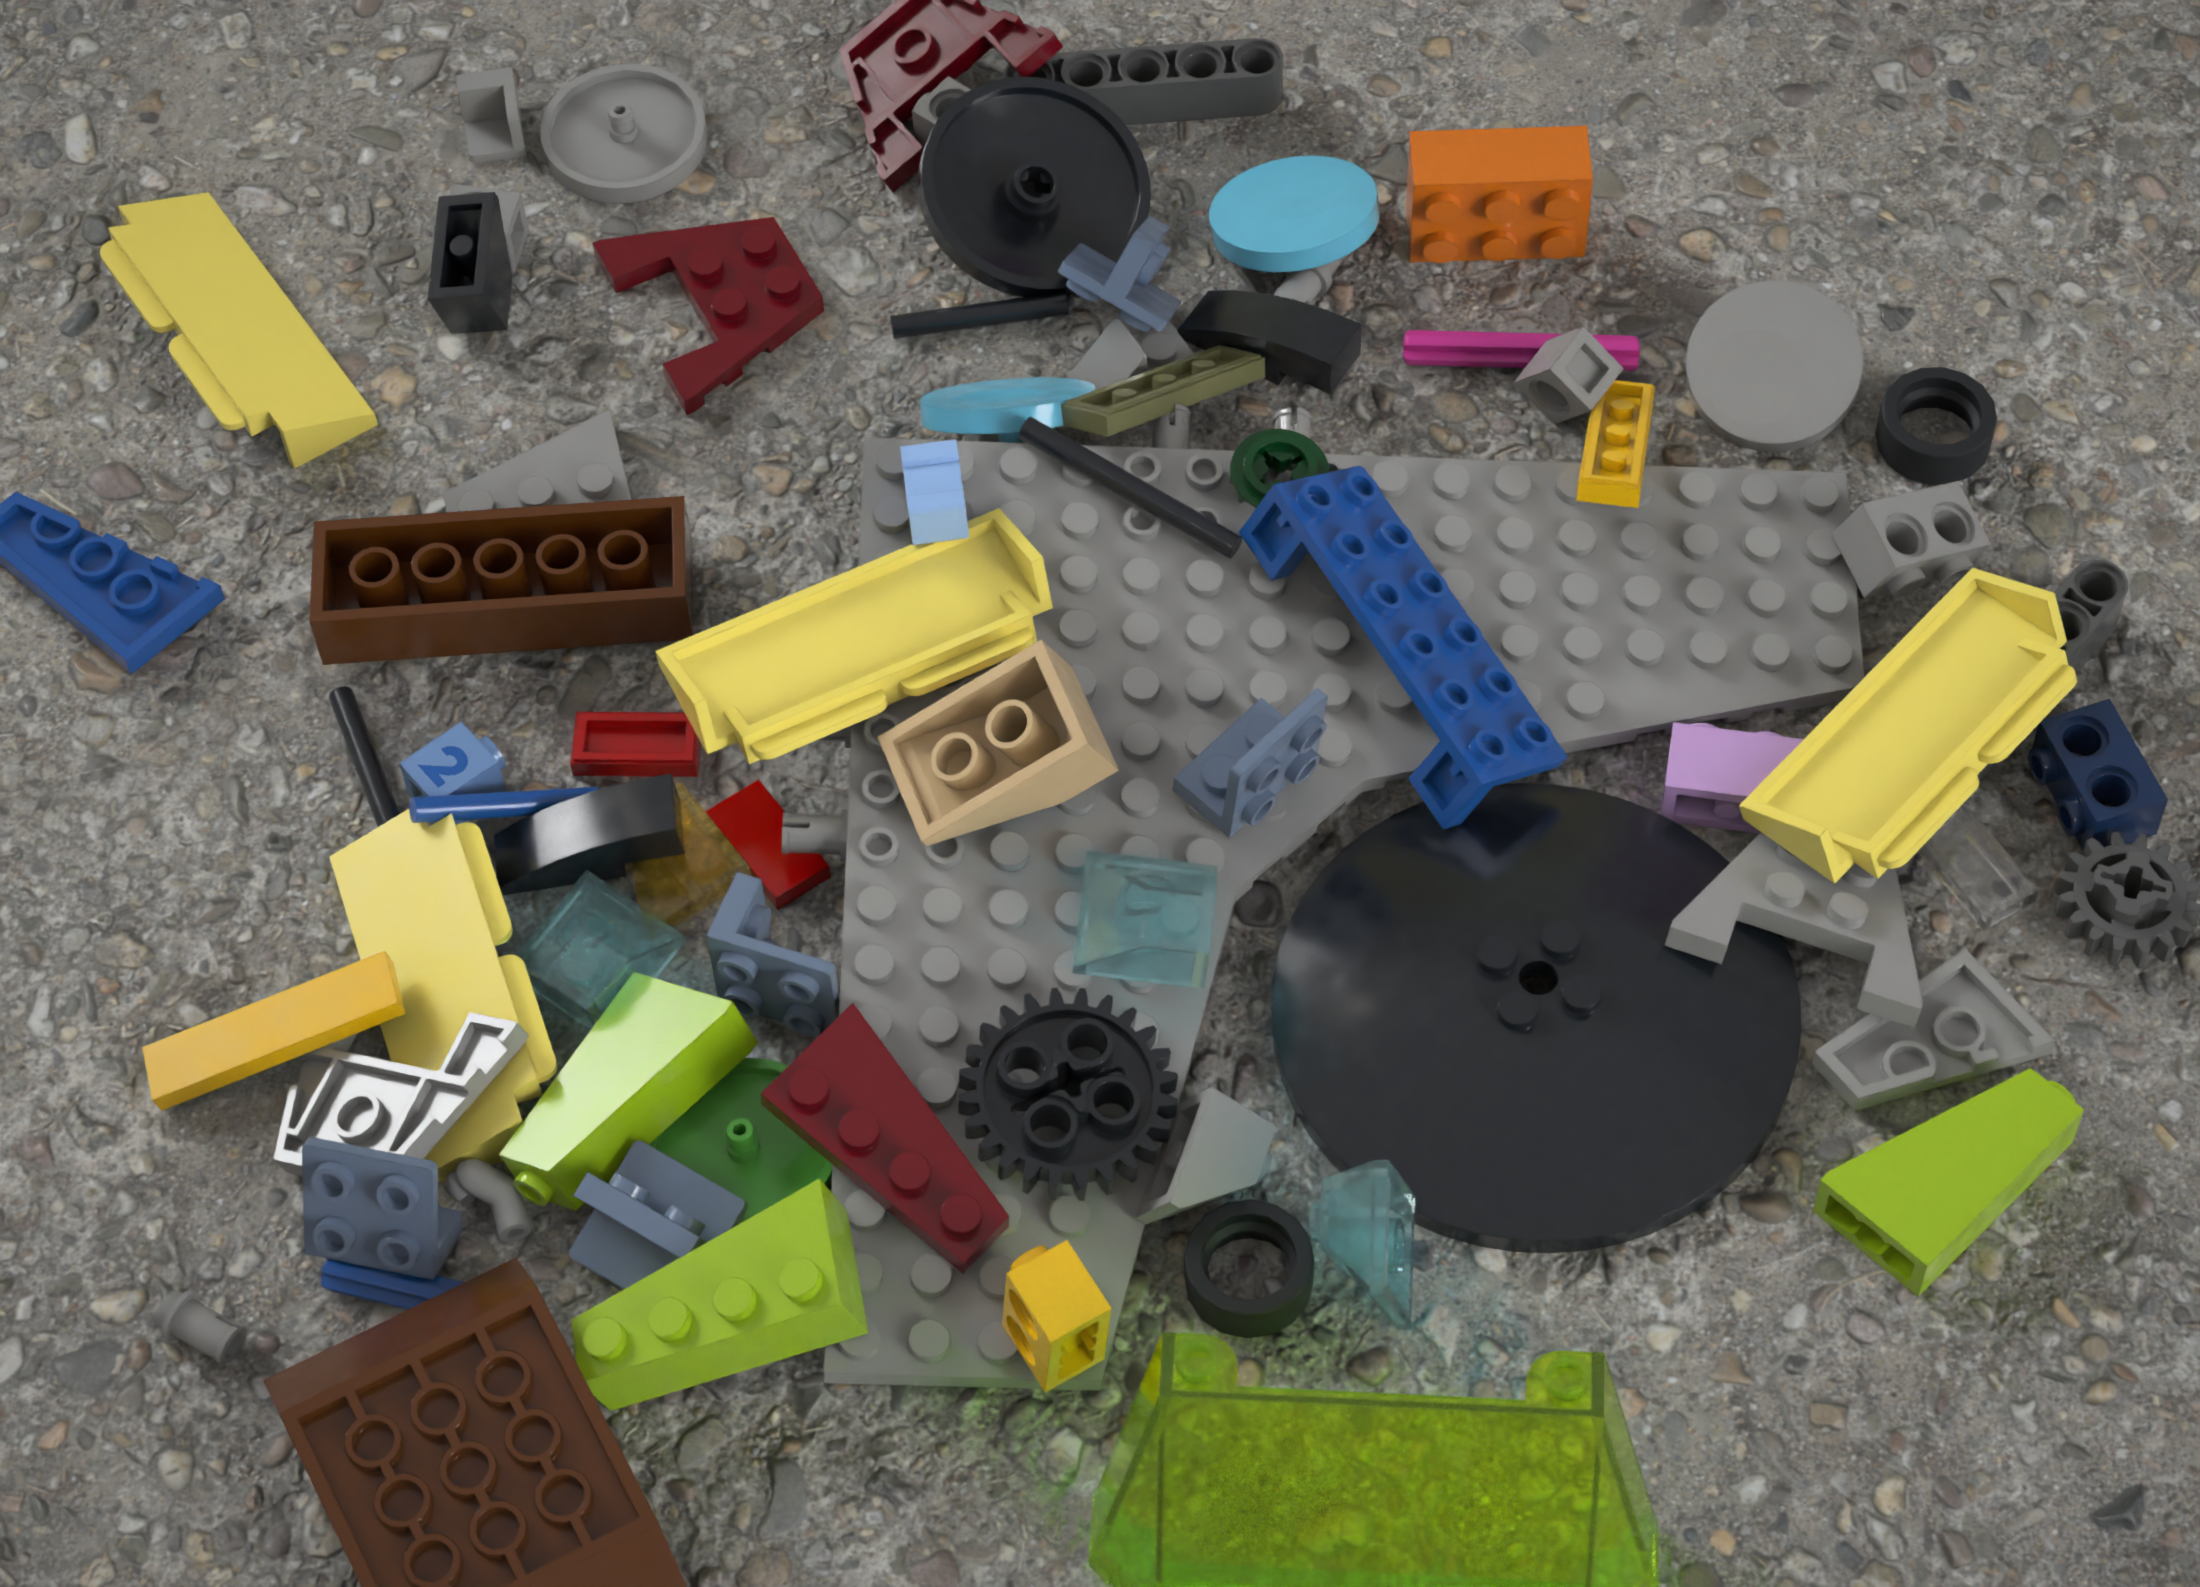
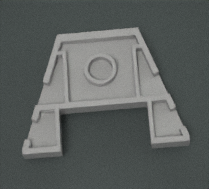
(1787, 897)
(389, 1102)

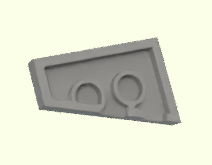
(566, 469)
(1961, 1032)

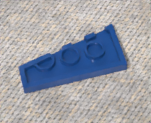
(100, 585)

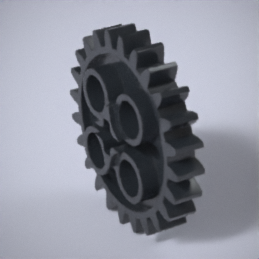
(1093, 1143)

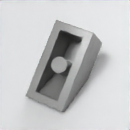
(1210, 1154)

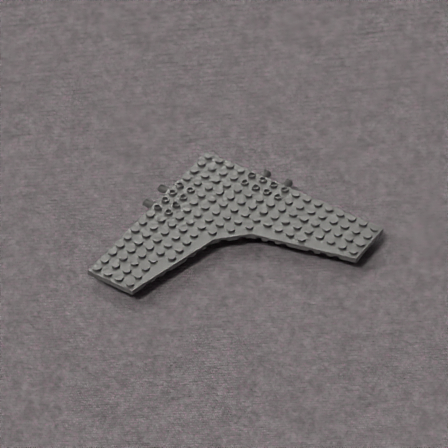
(1603, 614)

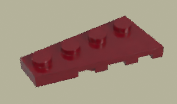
(878, 1130)

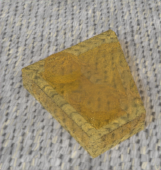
(690, 882)

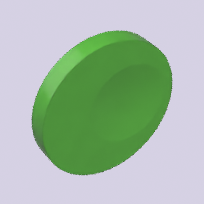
(742, 1143)

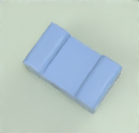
(934, 492)

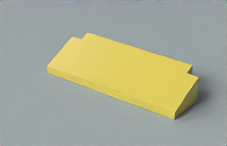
(234, 326)
(860, 641)
(1918, 730)
(438, 916)

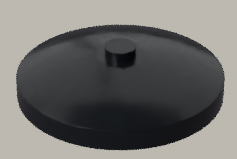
(1027, 177)

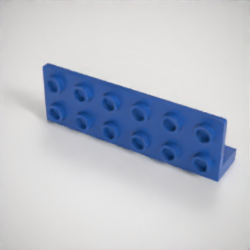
(1419, 629)

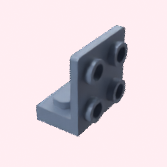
(1252, 762)
(765, 976)
(375, 1209)

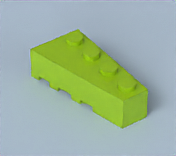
(728, 1306)

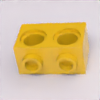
(1055, 1314)

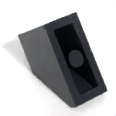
(470, 264)

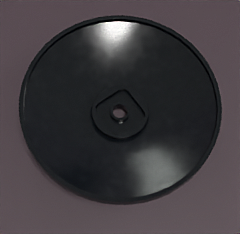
(1517, 1109)

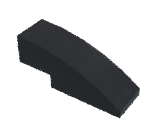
(1287, 332)
(591, 834)

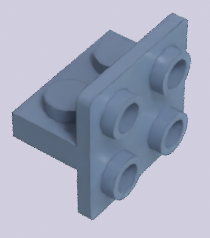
(1128, 280)
(649, 1216)

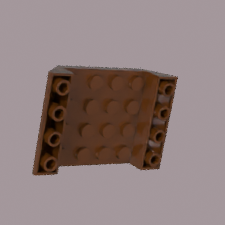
(470, 1450)

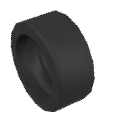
(1943, 390)
(1244, 1221)

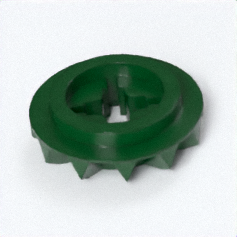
(1276, 450)

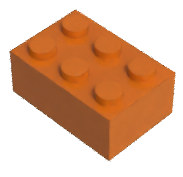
(1498, 194)

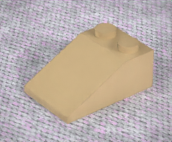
(998, 747)

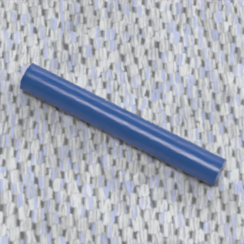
(489, 804)

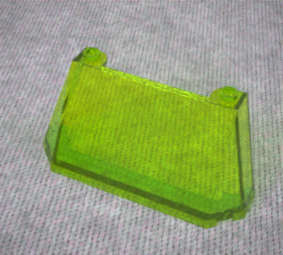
(1371, 1485)

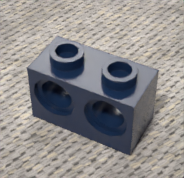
(2107, 773)

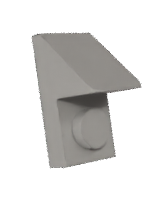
(1121, 356)

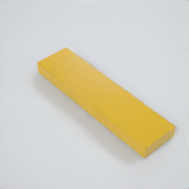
(1617, 445)
(273, 1030)

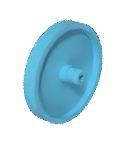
(1294, 213)
(999, 405)

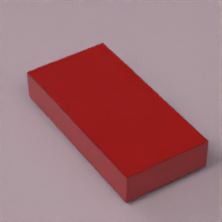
(634, 744)
(754, 828)

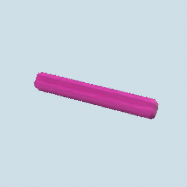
(1499, 348)

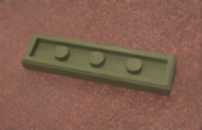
(1157, 390)

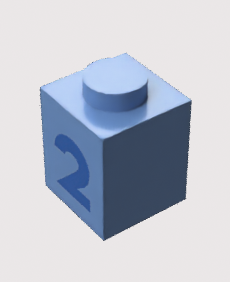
(454, 766)

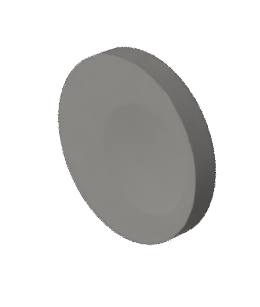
(623, 133)
(1774, 366)

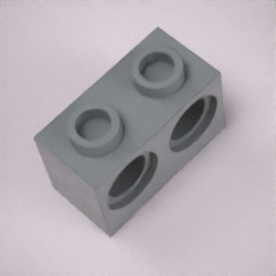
(1911, 540)

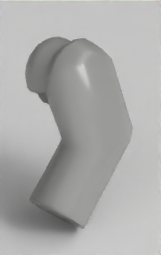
(492, 1186)

